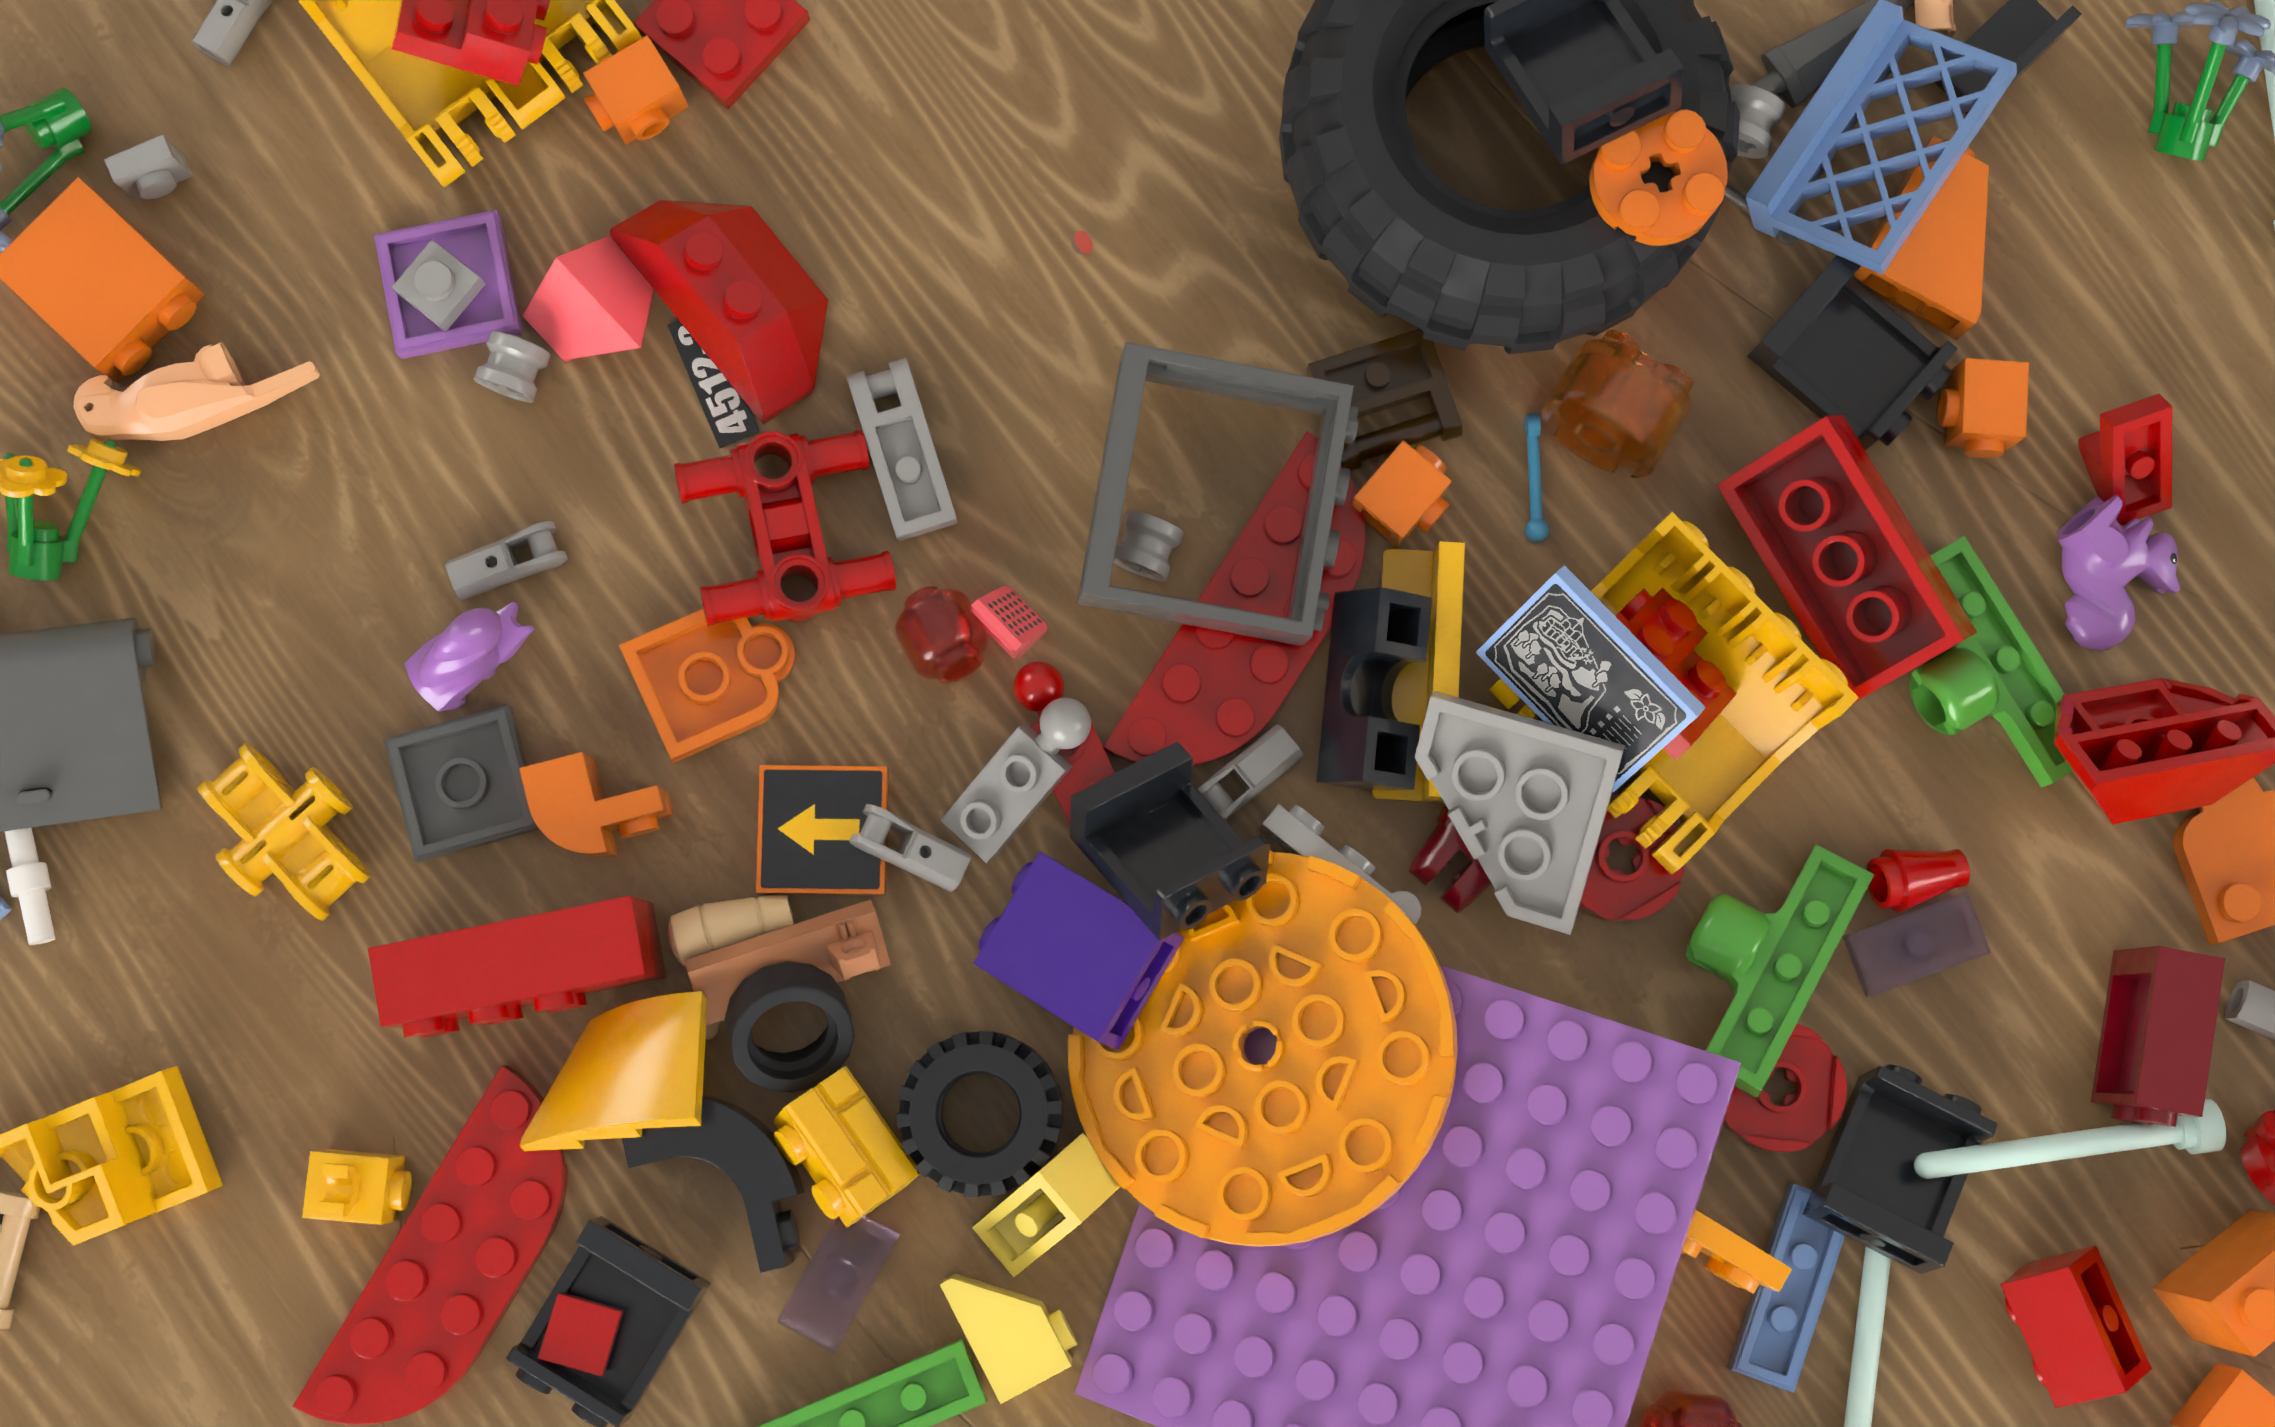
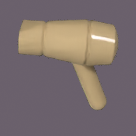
(724, 924)

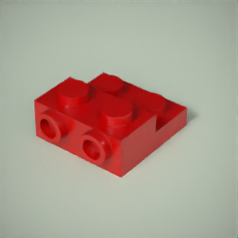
(474, 35)
(1671, 634)

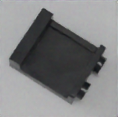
(1581, 70)
(1852, 356)
(1165, 843)
(1870, 1175)
(656, 1304)

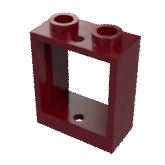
(2157, 1034)

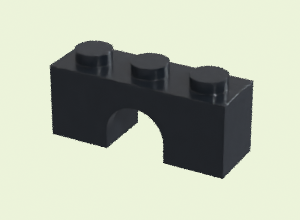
(1370, 643)

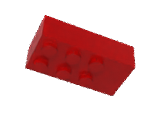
(1846, 556)
(514, 964)

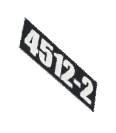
(723, 406)

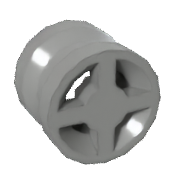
(1758, 114)
(512, 366)
(1147, 545)

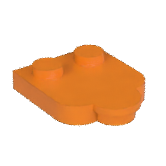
(708, 679)
(2231, 862)

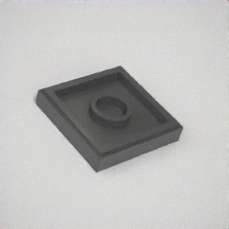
(461, 783)

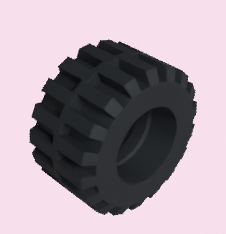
(923, 1125)

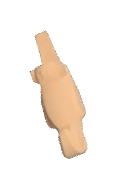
(181, 398)

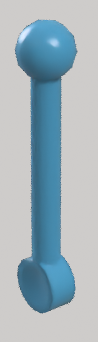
(1536, 529)

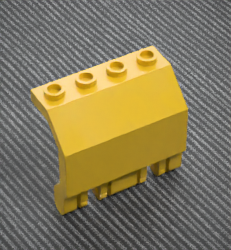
(432, 97)
(1778, 682)

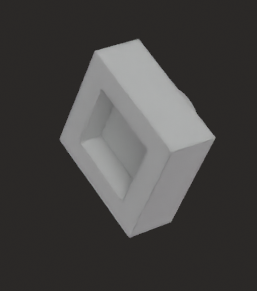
(149, 168)
(438, 285)

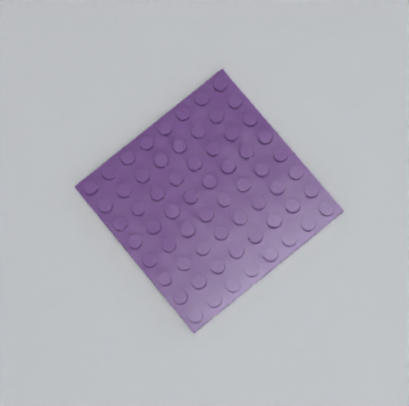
(1484, 1292)

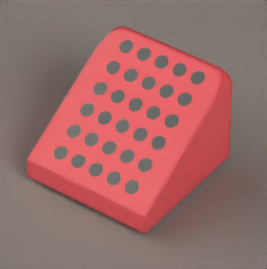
(1009, 620)

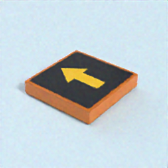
(808, 825)

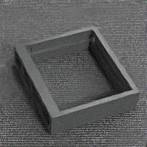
(1327, 488)

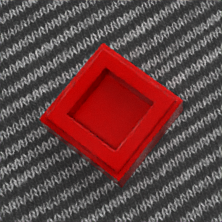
(580, 1334)

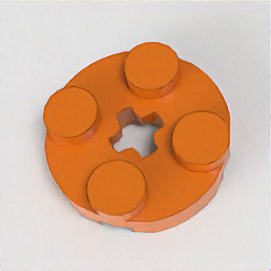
(1694, 193)

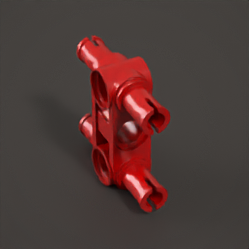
(784, 526)

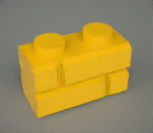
(843, 1148)

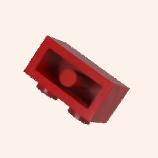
(2075, 1327)

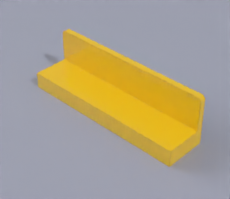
(1441, 577)

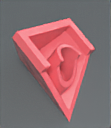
(591, 302)

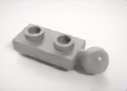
(1017, 779)

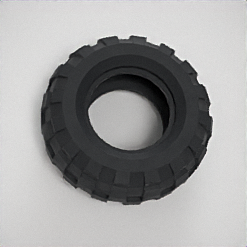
(1419, 245)

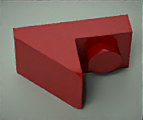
(2133, 457)

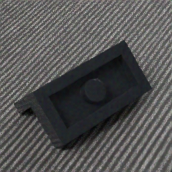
(2018, 33)

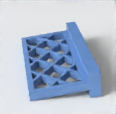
(1828, 127)

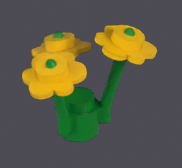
(35, 545)

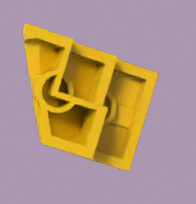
(627, 1074)
(114, 1157)

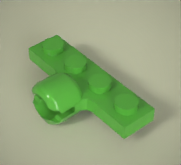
(1990, 671)
(1774, 959)

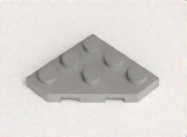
(1522, 801)

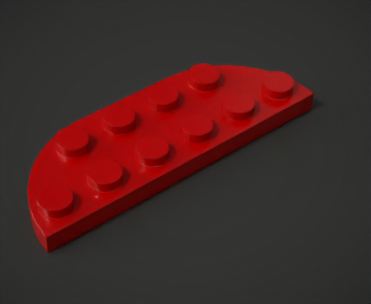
(1225, 687)
(446, 1269)

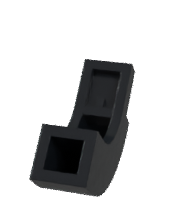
(749, 1156)

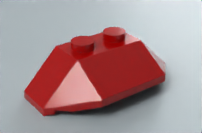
(733, 295)
(2162, 745)

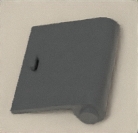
(75, 724)

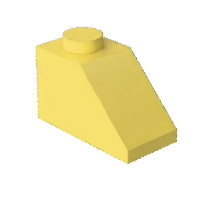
(1047, 1206)
(1010, 1334)

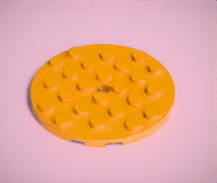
(1335, 1110)

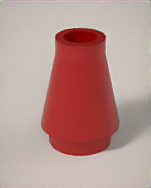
(1915, 876)

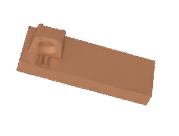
(836, 942)

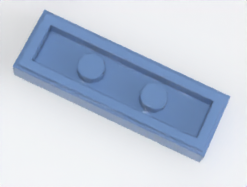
(1782, 1323)

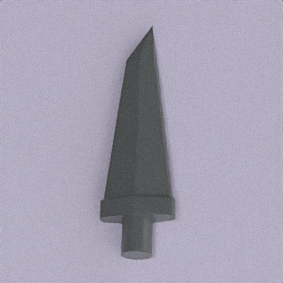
(1806, 60)

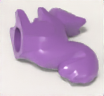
(2101, 561)
(465, 655)

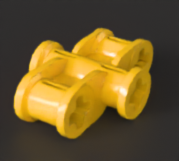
(284, 832)

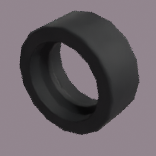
(798, 1068)

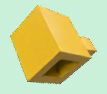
(356, 1186)

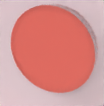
(1082, 243)

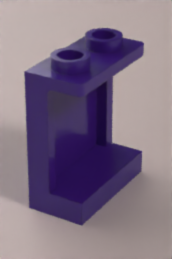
(1075, 951)

